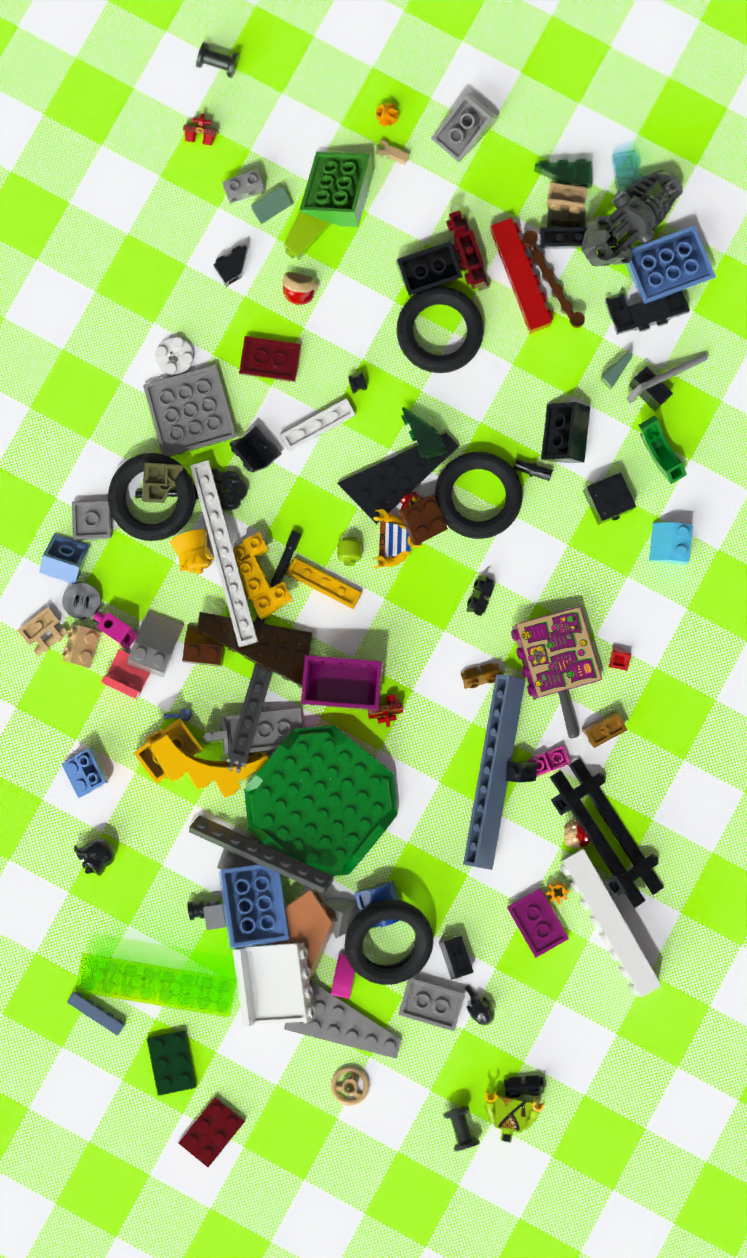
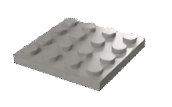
(189, 411)

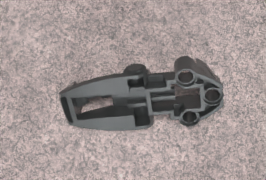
(638, 217)

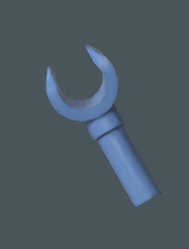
(184, 715)

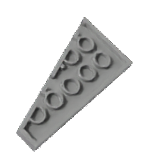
(345, 1026)

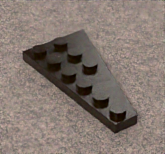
(277, 647)

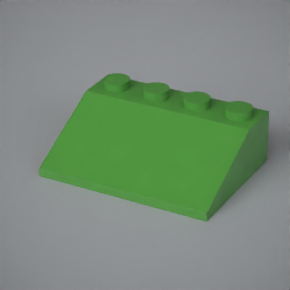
(338, 187)

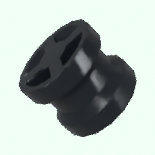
(357, 382)
(195, 910)

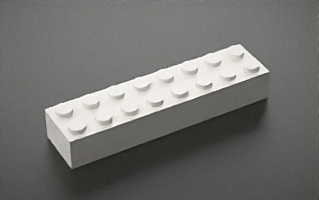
(610, 923)

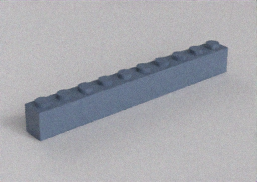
(492, 774)

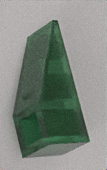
(567, 173)
(427, 437)

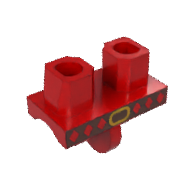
(192, 130)
(387, 712)

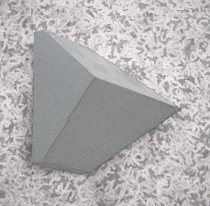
(344, 911)

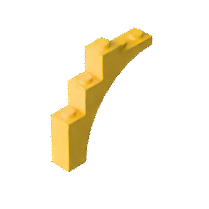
(201, 771)

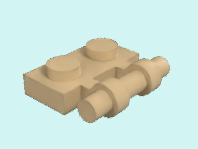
(39, 626)

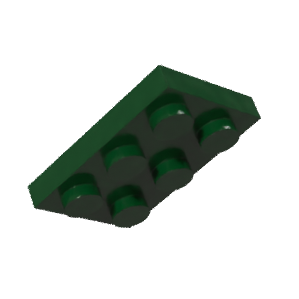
(171, 1063)

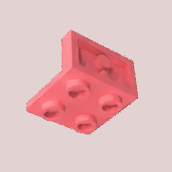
(125, 677)

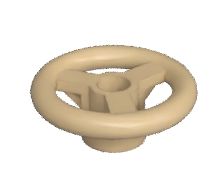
(335, 1088)

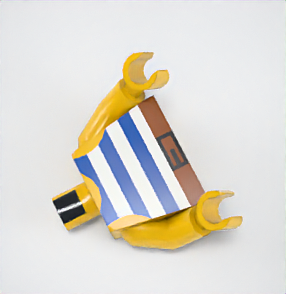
(394, 541)

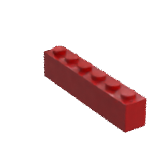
(520, 275)

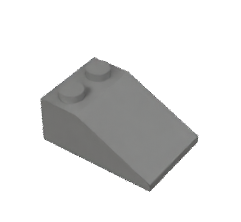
(464, 127)
(155, 644)

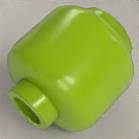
(349, 551)

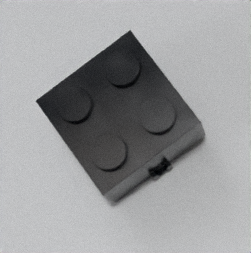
(609, 498)

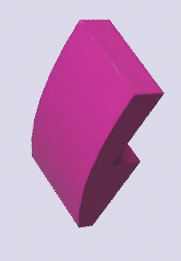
(551, 760)
(343, 978)

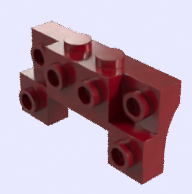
(468, 251)

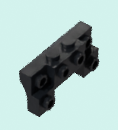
(642, 316)

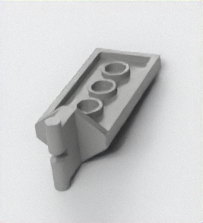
(270, 732)

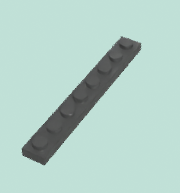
(261, 854)

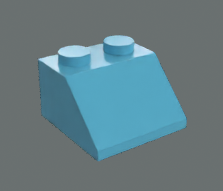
(671, 543)

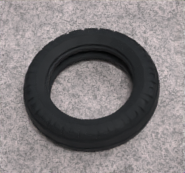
(440, 363)
(490, 463)
(121, 513)
(401, 970)

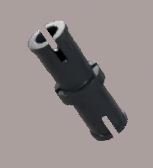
(533, 469)

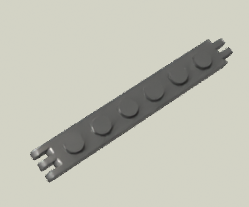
(249, 718)

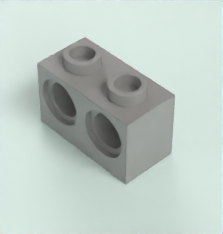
(243, 186)

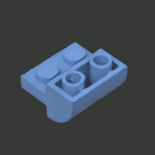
(85, 772)

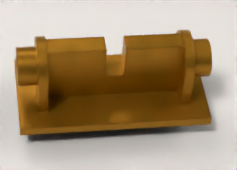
(473, 679)

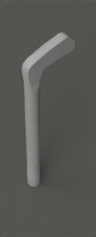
(664, 376)

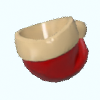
(298, 288)

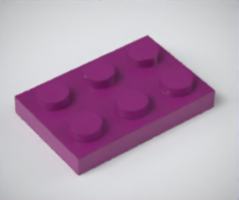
(537, 923)

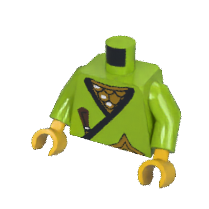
(511, 1114)

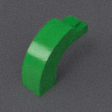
(660, 450)

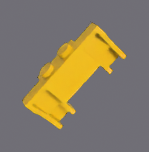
(255, 583)

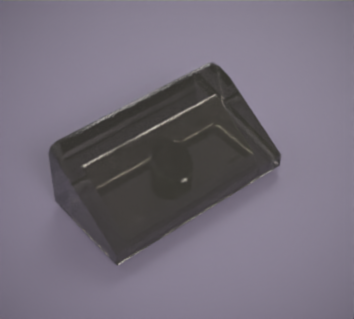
(565, 218)

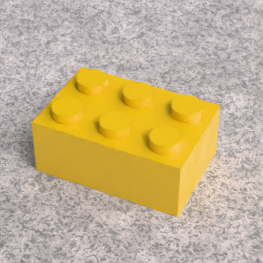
(181, 737)

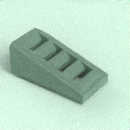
(611, 376)

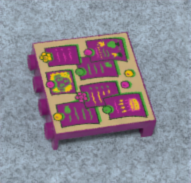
(556, 653)

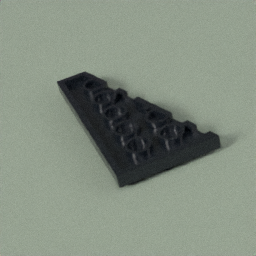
(390, 480)

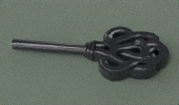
(232, 485)

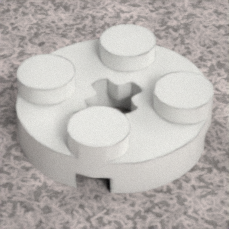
(164, 352)

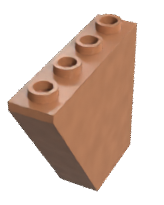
(310, 922)

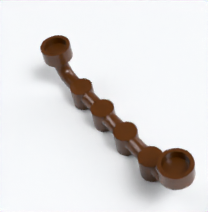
(575, 319)

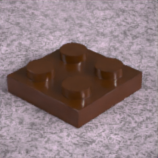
(423, 519)

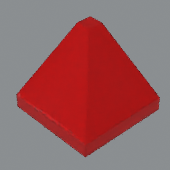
(619, 658)

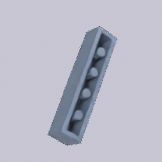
(96, 1013)

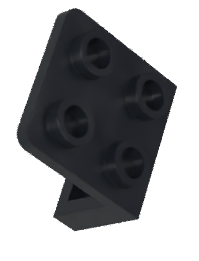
(255, 450)

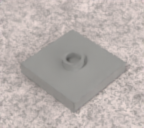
(91, 520)

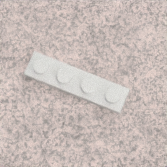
(317, 425)

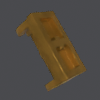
(604, 729)

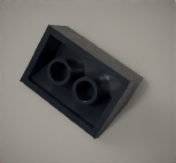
(428, 268)
(565, 432)

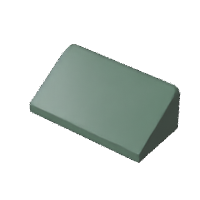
(271, 205)

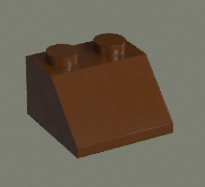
(201, 650)

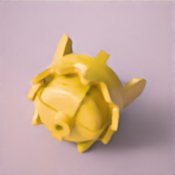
(192, 551)

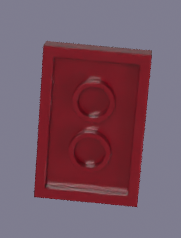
(269, 359)
(211, 1132)

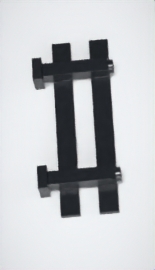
(622, 880)

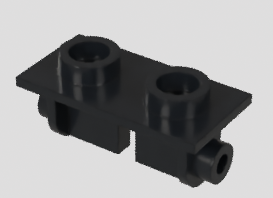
(482, 587)
(516, 1088)

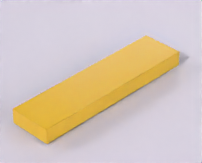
(324, 583)

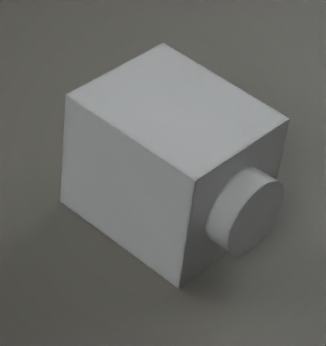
(214, 915)

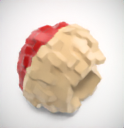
(575, 835)

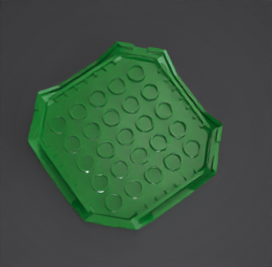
(321, 800)

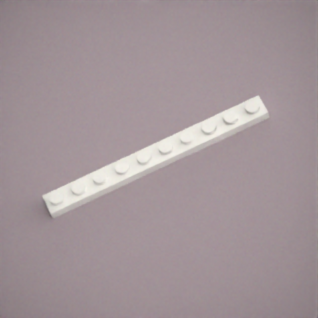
(224, 553)

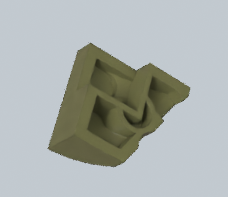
(158, 481)

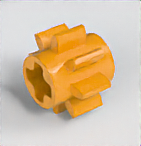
(387, 114)
(557, 886)

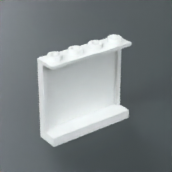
(274, 984)

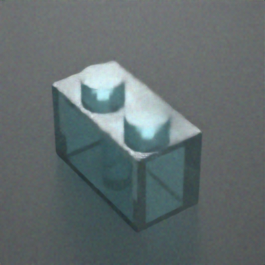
(625, 169)

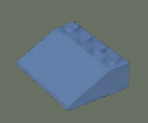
(669, 265)
(253, 906)

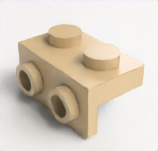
(566, 197)
(80, 646)

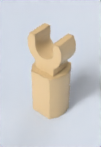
(393, 153)

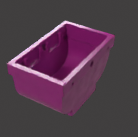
(341, 682)

